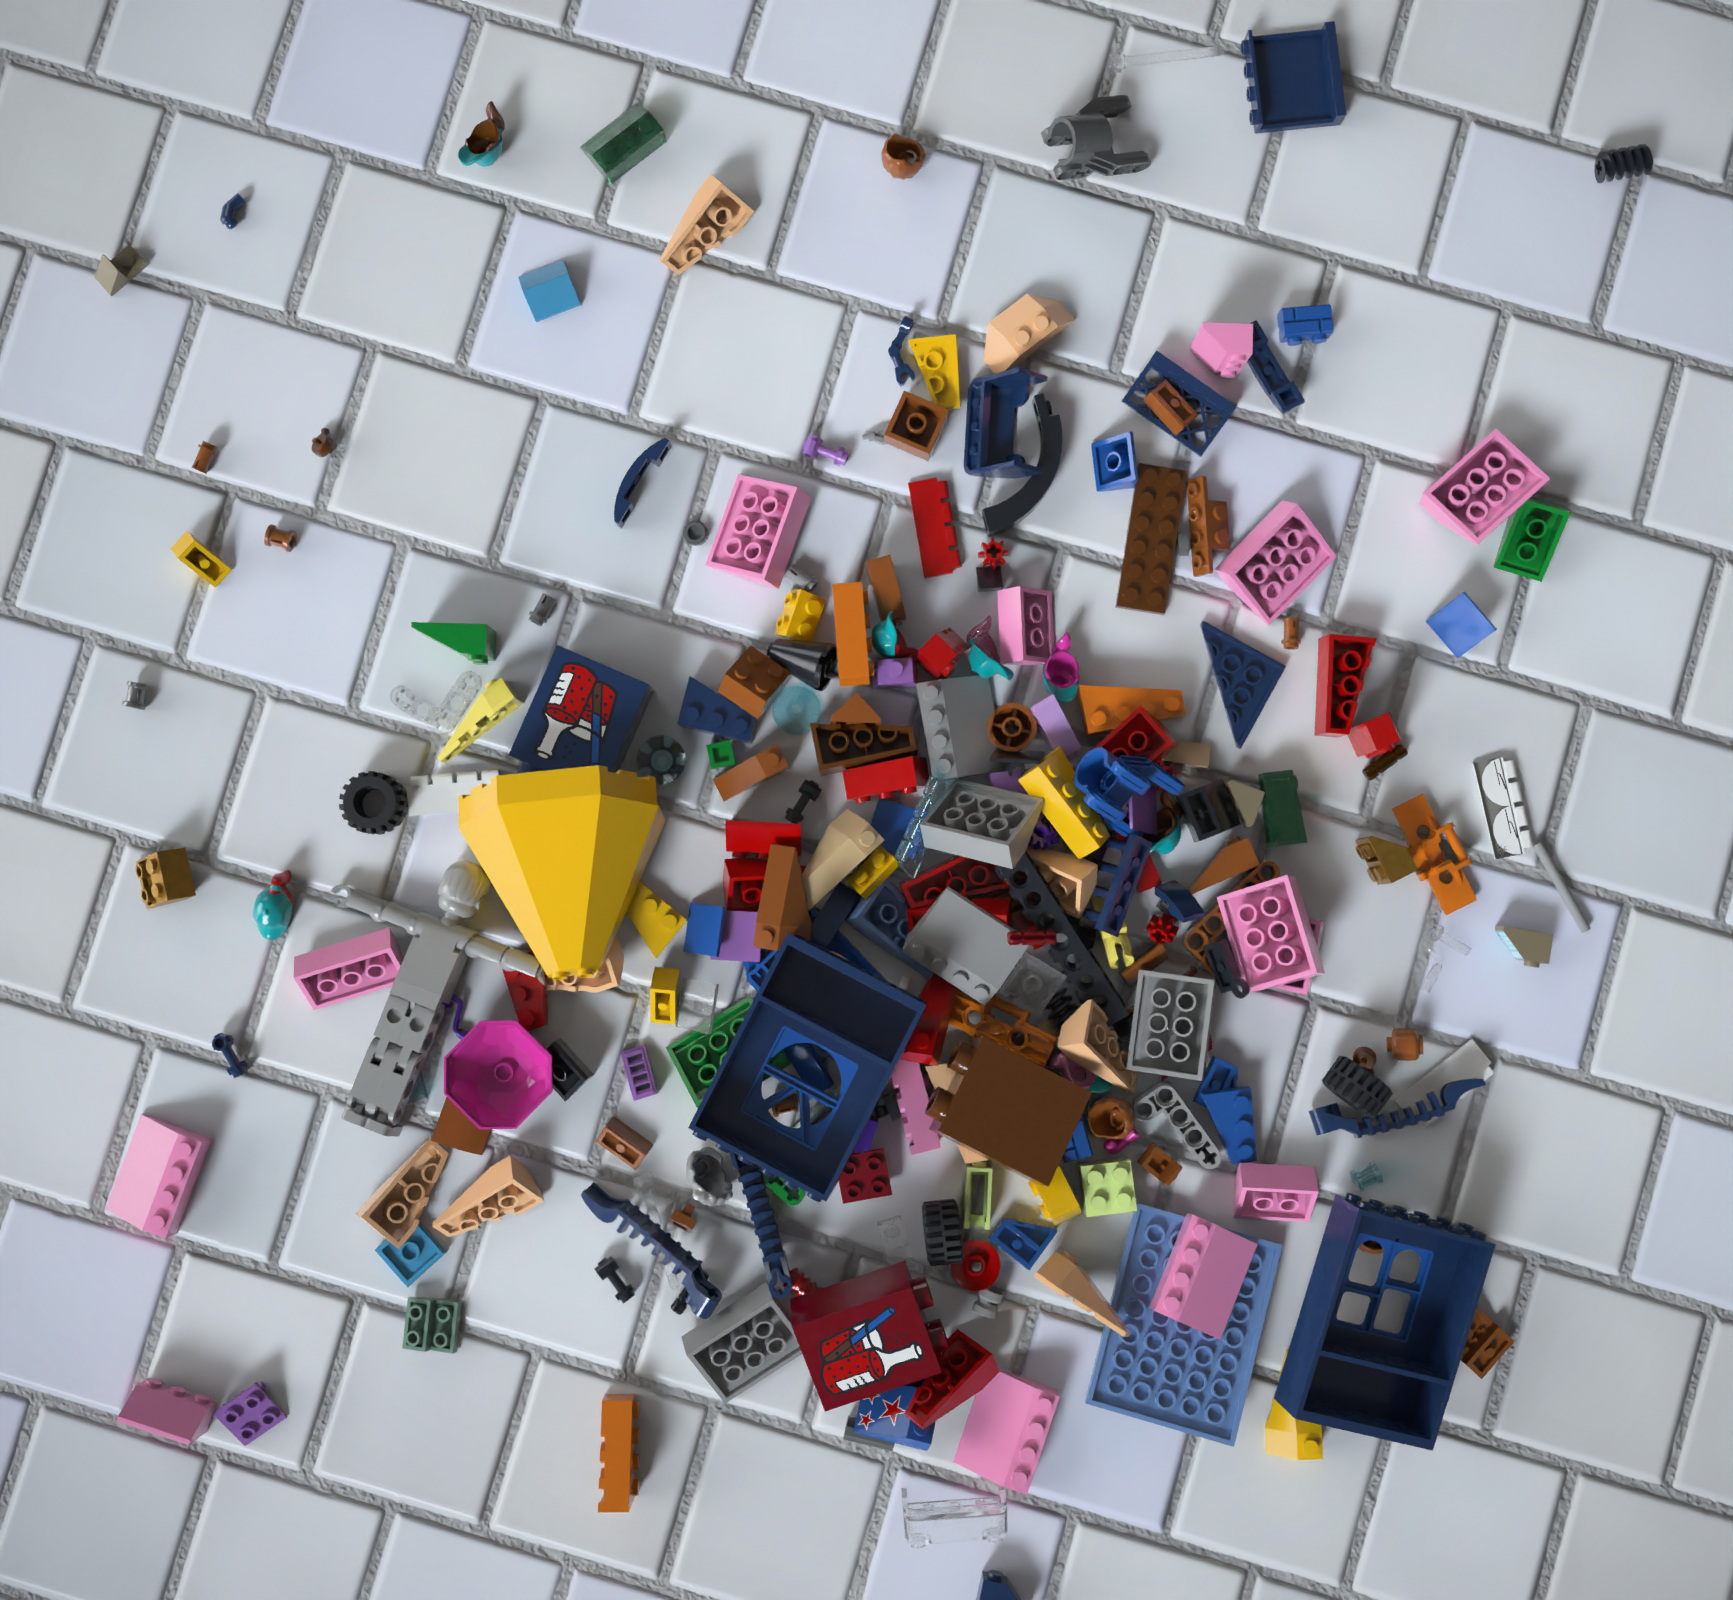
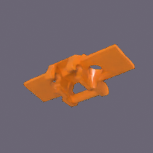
(1429, 856)
(1037, 1043)

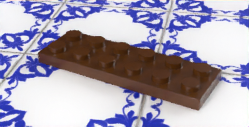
(1151, 539)

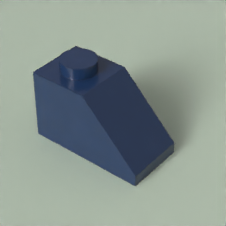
(995, 1586)

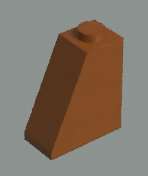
(885, 588)

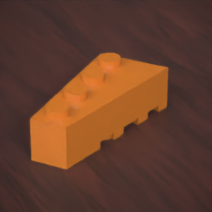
(851, 634)
(1107, 706)
(618, 1452)

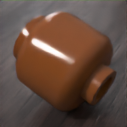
(1405, 1044)

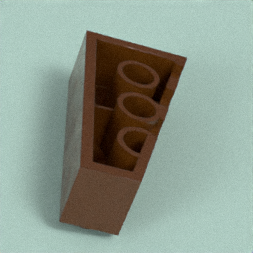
(859, 745)

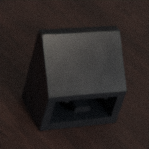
(1208, 810)

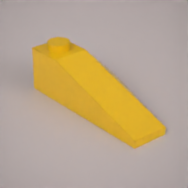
(1290, 1436)

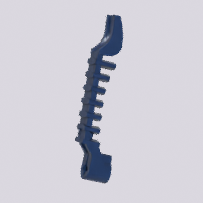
(702, 1294)

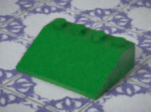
(700, 1054)

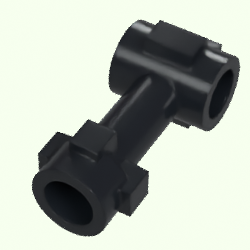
(809, 791)
(607, 1269)

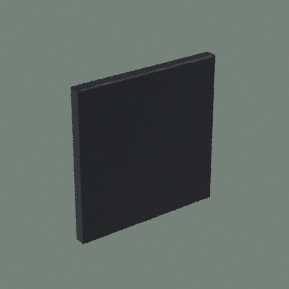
(1017, 758)

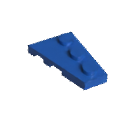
(1234, 1120)

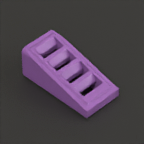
(631, 1074)

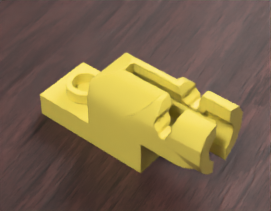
(1110, 941)

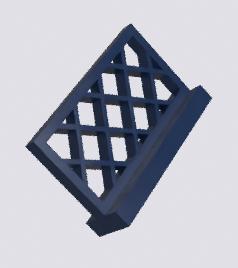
(1192, 386)

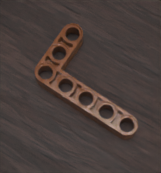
(1201, 927)

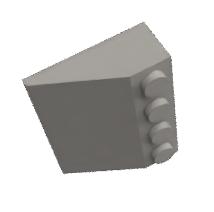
(955, 726)
(982, 823)
(964, 946)
(1171, 1025)
(743, 1343)

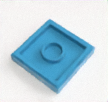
(414, 1256)

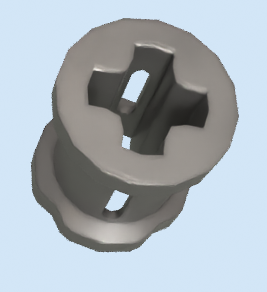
(136, 695)

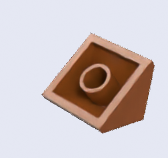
(855, 712)

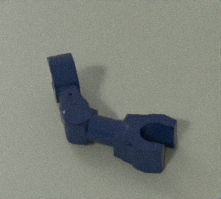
(894, 351)

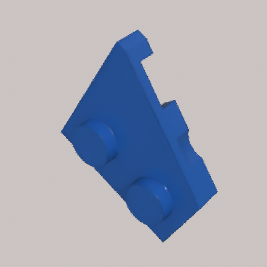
(1217, 1076)
(1022, 1240)

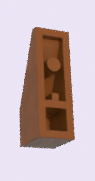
(751, 772)
(1226, 863)

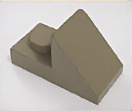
(120, 270)

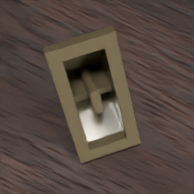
(1245, 801)

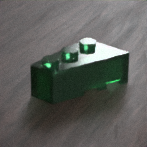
(1281, 809)

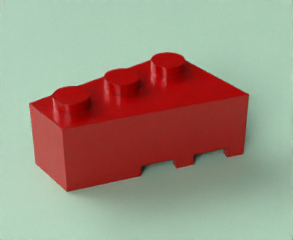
(886, 778)

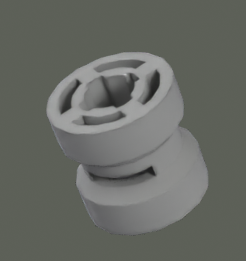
(988, 1302)

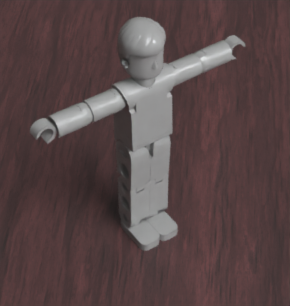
(420, 989)

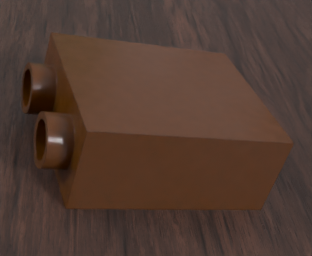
(1007, 1109)

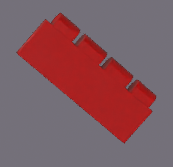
(930, 522)

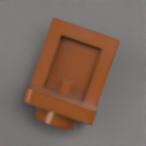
(1159, 1164)

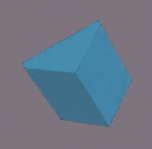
(549, 291)

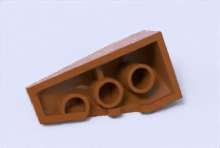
(782, 900)

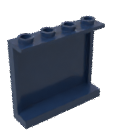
(1294, 80)

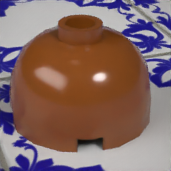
(1011, 727)

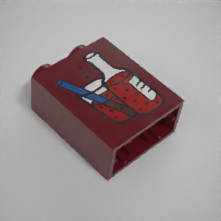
(868, 1335)

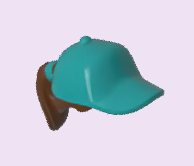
(485, 140)
(1167, 826)

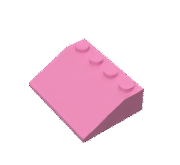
(1483, 488)
(758, 530)
(1276, 561)
(1270, 933)
(158, 1176)
(1203, 1276)
(1007, 1430)

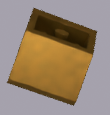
(1385, 859)
(165, 878)

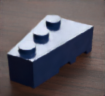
(715, 715)

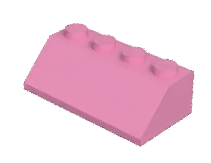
(348, 968)

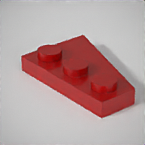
(528, 998)

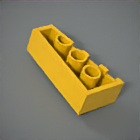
(1064, 803)

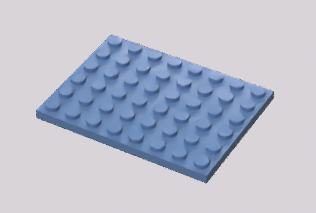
(1168, 1368)

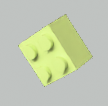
(1107, 1186)

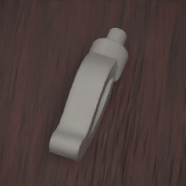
(876, 435)

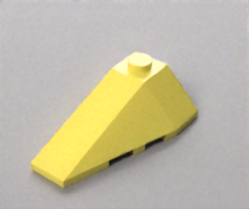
(488, 710)

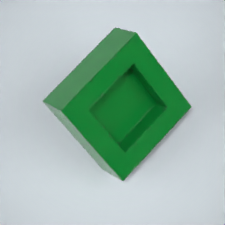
(721, 754)

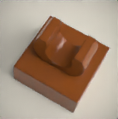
(683, 1219)

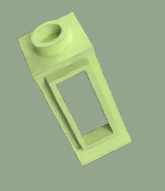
(978, 1219)

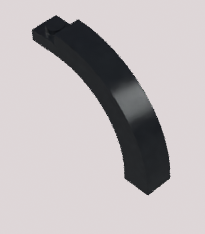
(1020, 505)

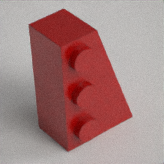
(942, 653)
(1375, 736)

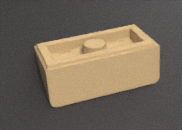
(1189, 754)

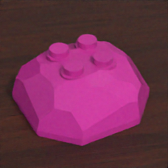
(498, 1074)

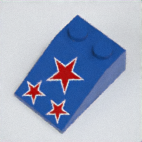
(885, 1419)

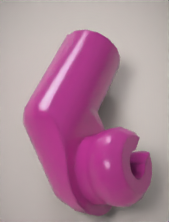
(1114, 1146)

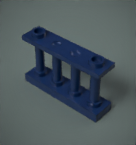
(1123, 884)

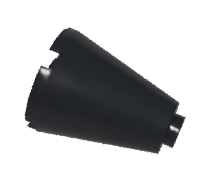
(805, 660)

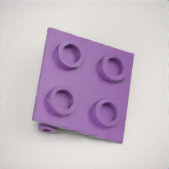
(250, 1414)

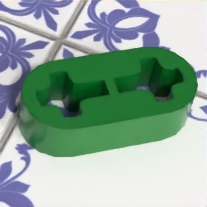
(783, 1193)

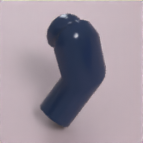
(229, 209)

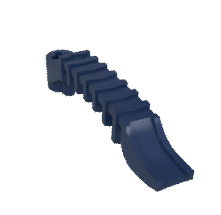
(1329, 1117)
(766, 1227)

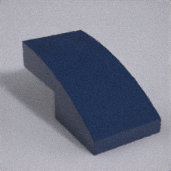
(1180, 901)

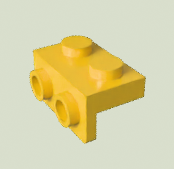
(800, 615)
(873, 872)

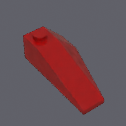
(744, 883)
(930, 1034)
(965, 1372)

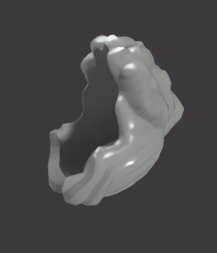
(707, 1177)

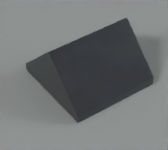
(568, 1070)

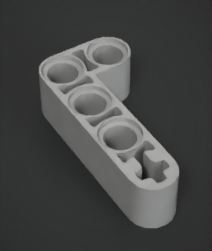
(1182, 1126)

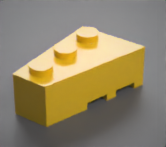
(1057, 1199)

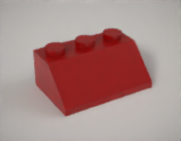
(1140, 737)
(757, 837)

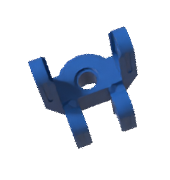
(1113, 781)

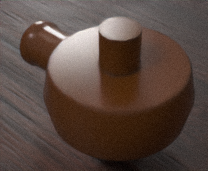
(322, 444)
(1365, 1057)

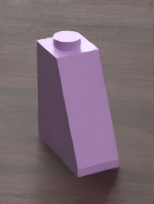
(1055, 727)

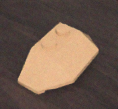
(1023, 330)

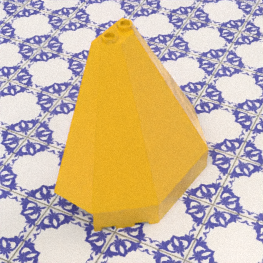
(564, 856)

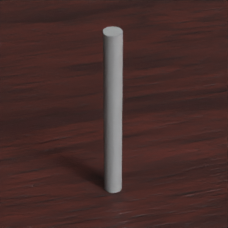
(1561, 887)

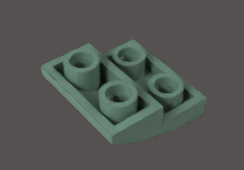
(432, 1324)

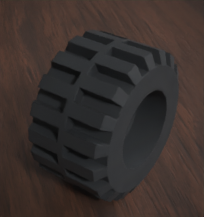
(354, 797)
(1357, 1087)
(942, 1232)

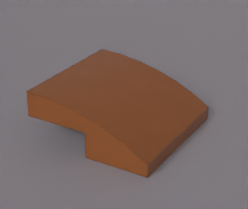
(458, 1131)
(1484, 1344)

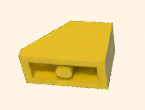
(200, 559)
(664, 995)

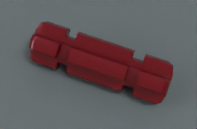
(1032, 937)

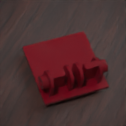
(865, 1177)

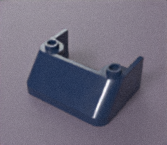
(991, 424)

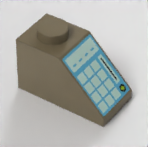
(1526, 945)

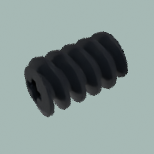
(1623, 163)
(1060, 1007)

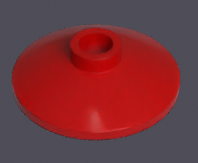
(977, 1252)

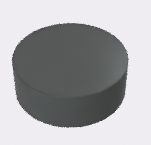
(695, 533)
(1183, 543)

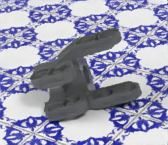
(1093, 141)

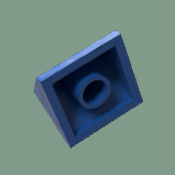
(1115, 463)

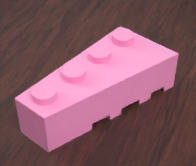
(912, 1102)

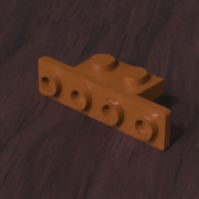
(1207, 526)

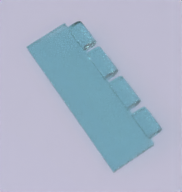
(912, 852)

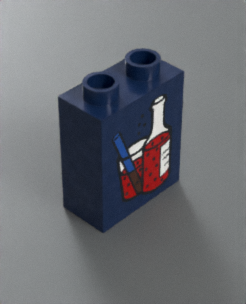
(580, 716)

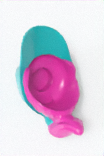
(1061, 672)

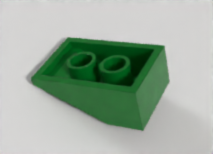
(1531, 538)
(470, 640)

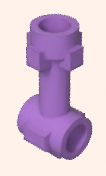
(813, 447)

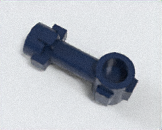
(224, 1043)

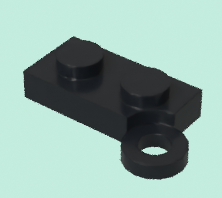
(1225, 968)

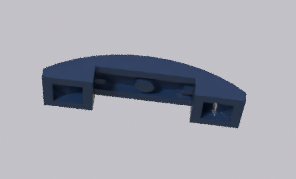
(1270, 374)
(654, 454)
(833, 914)

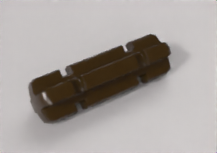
(1384, 762)

